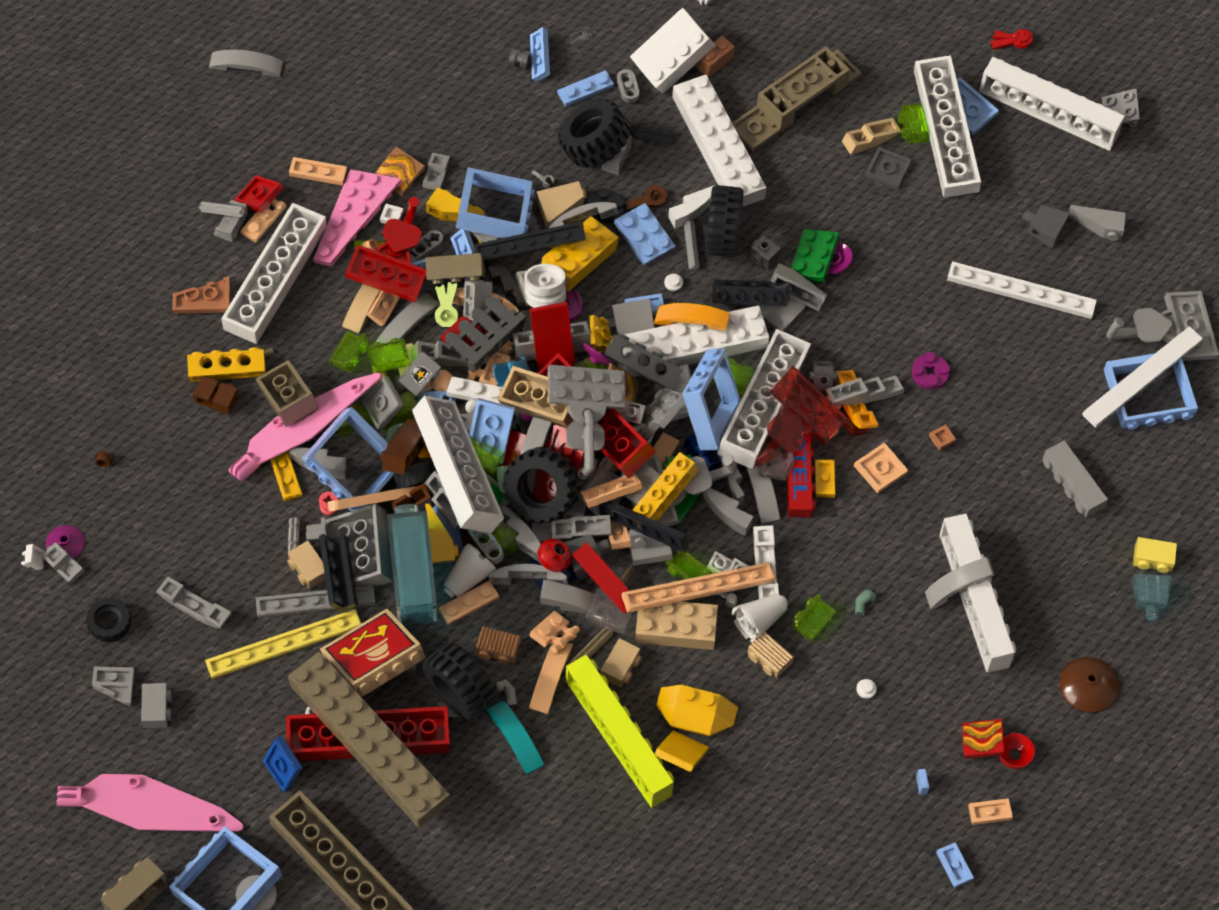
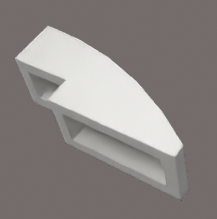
(692, 207)

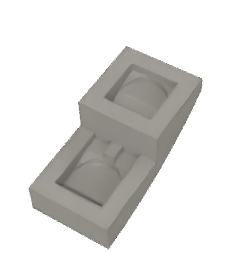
(436, 171)
(63, 563)

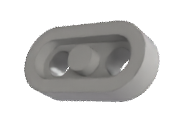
(628, 87)

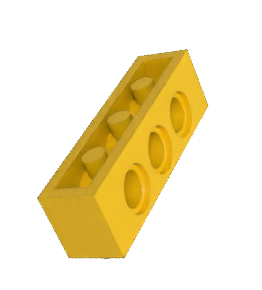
(235, 370)
(667, 488)

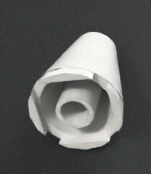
(467, 571)
(759, 615)

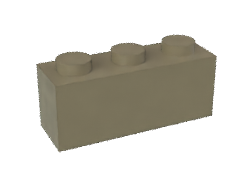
(455, 267)

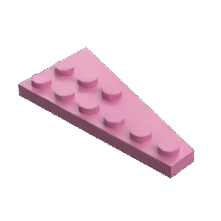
(354, 209)

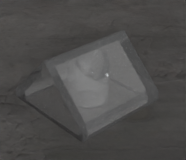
(779, 466)

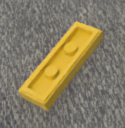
(286, 476)

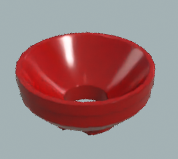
(551, 559)
(1021, 743)

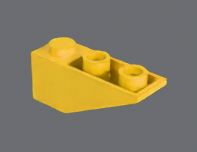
(446, 206)

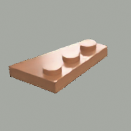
(205, 299)

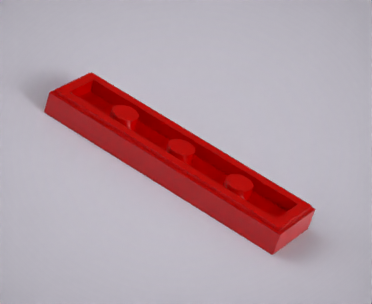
(601, 575)

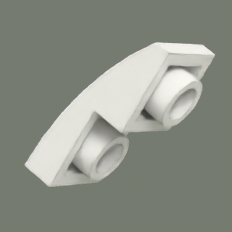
(720, 563)

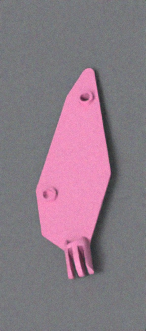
(277, 438)
(146, 804)

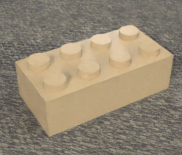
(529, 396)
(678, 625)

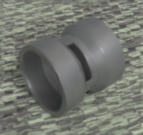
(519, 58)

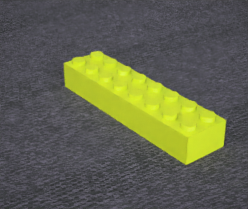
(619, 730)

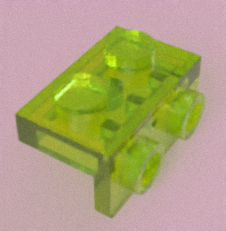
(348, 351)
(686, 566)
(813, 617)

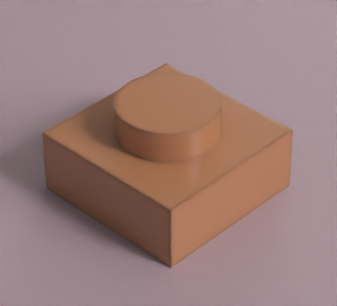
(942, 437)

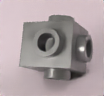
(764, 252)
(822, 375)

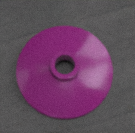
(843, 256)
(596, 357)
(73, 545)

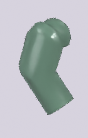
(862, 599)

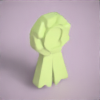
(446, 314)

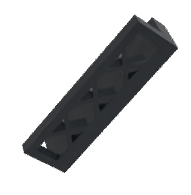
(338, 572)

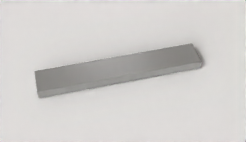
(306, 602)

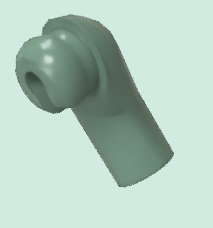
(391, 432)

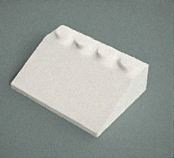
(672, 51)

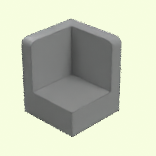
(314, 531)

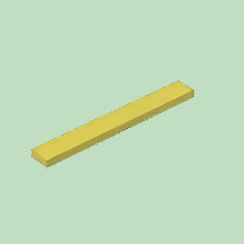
(282, 644)

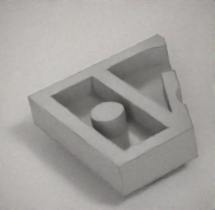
(115, 682)

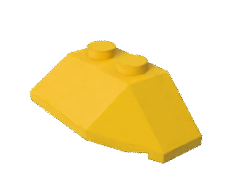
(696, 709)

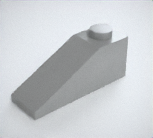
(1102, 222)
(800, 288)

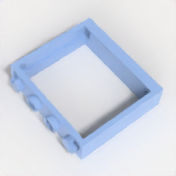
(490, 225)
(1150, 419)
(707, 430)
(368, 433)
(208, 853)

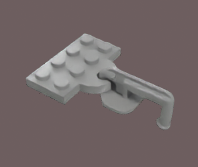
(1183, 311)
(590, 392)
(655, 416)
(700, 482)

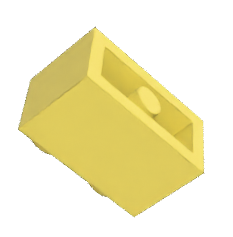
(1154, 555)

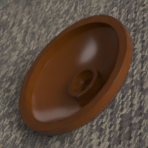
(1089, 695)

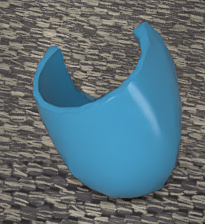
(502, 370)

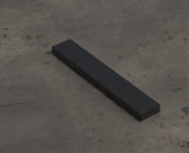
(531, 241)
(645, 525)

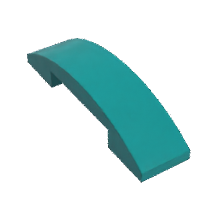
(516, 736)

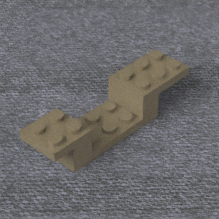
(782, 98)

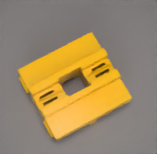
(599, 333)

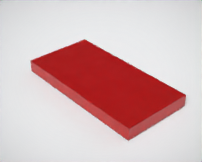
(551, 333)

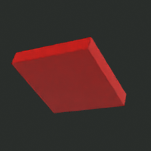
(259, 193)

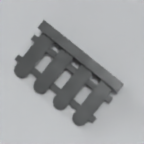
(487, 347)

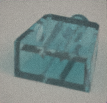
(1151, 593)

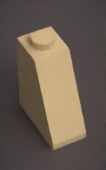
(559, 200)

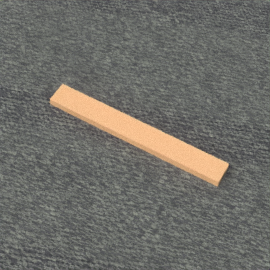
(698, 587)

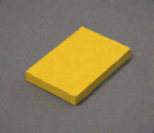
(681, 751)

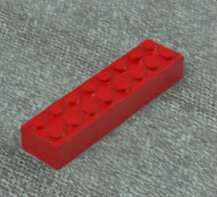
(622, 442)
(417, 728)

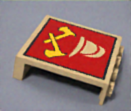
(374, 652)

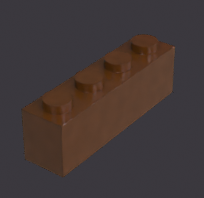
(403, 448)

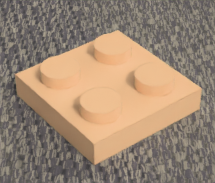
(881, 468)

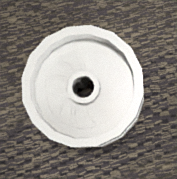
(544, 285)

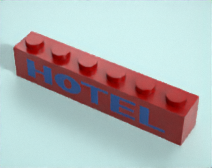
(800, 481)

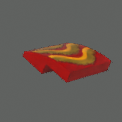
(983, 738)

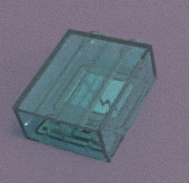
(412, 566)

